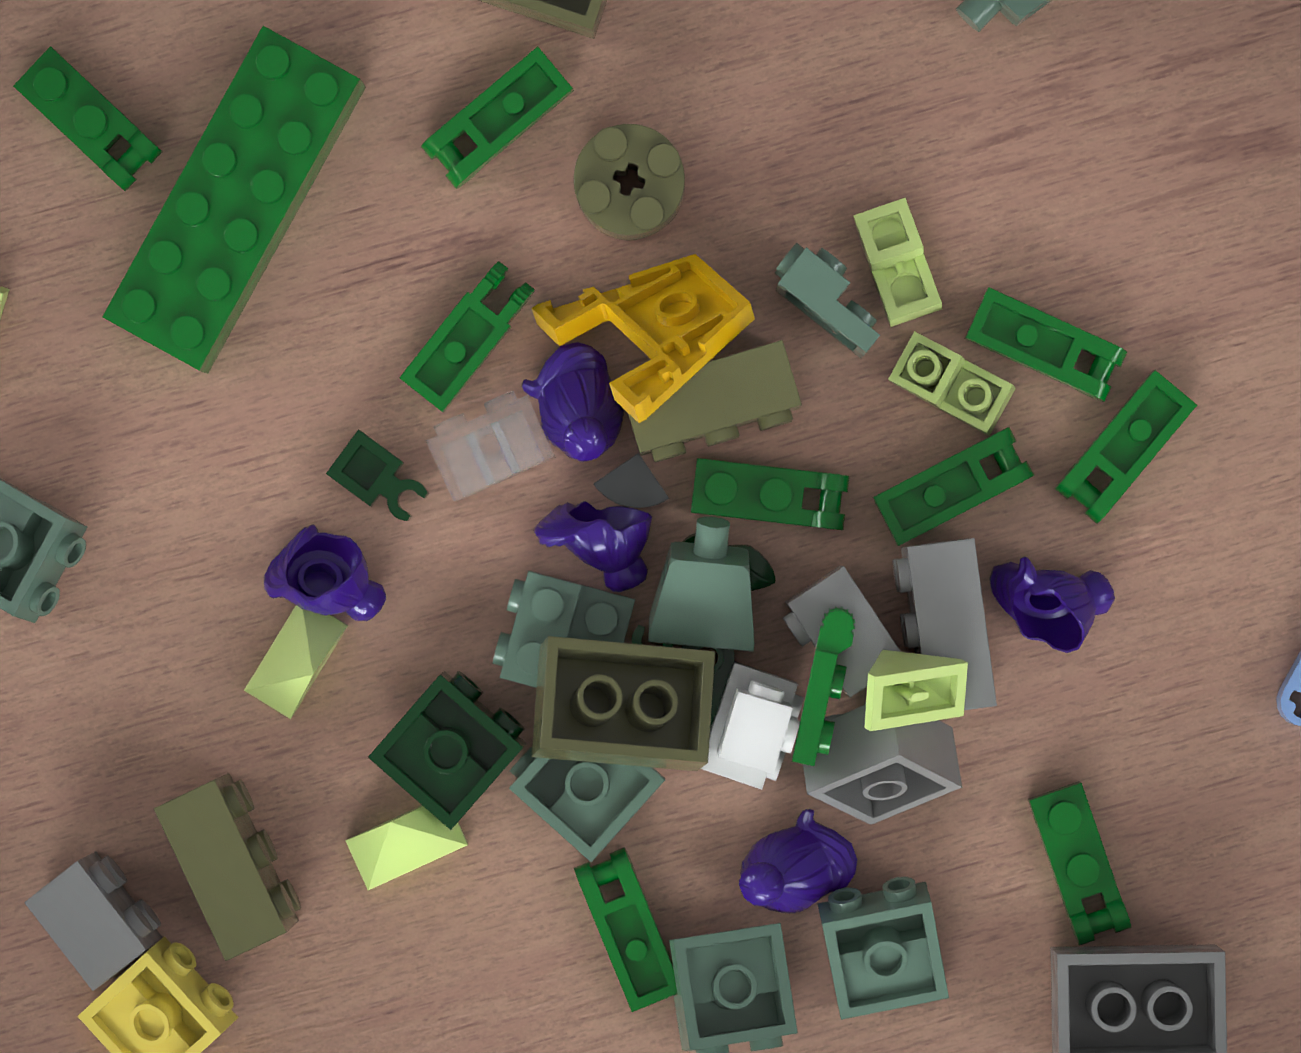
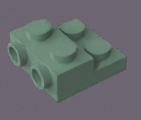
(814, 286)
(34, 552)
(556, 609)
(582, 798)
(883, 948)
(733, 989)

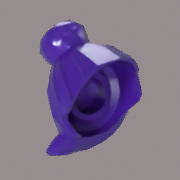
(577, 402)
(601, 538)
(324, 576)
(1051, 602)
(797, 866)

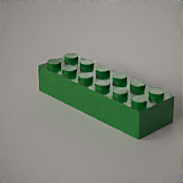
(235, 200)

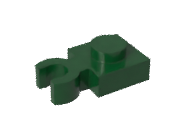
(370, 471)

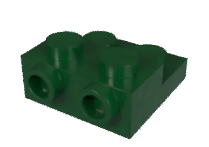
(449, 747)

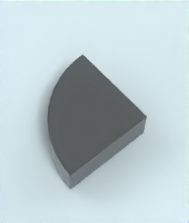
(632, 485)

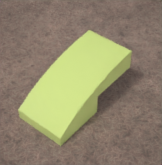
(897, 262)

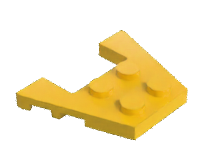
(672, 312)

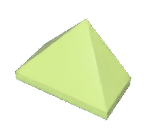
(295, 660)
(914, 689)
(402, 845)

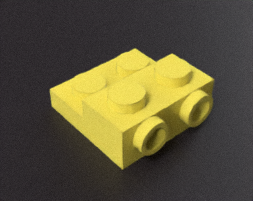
(160, 1006)

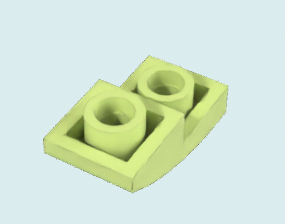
(951, 383)

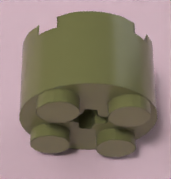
(613, 154)

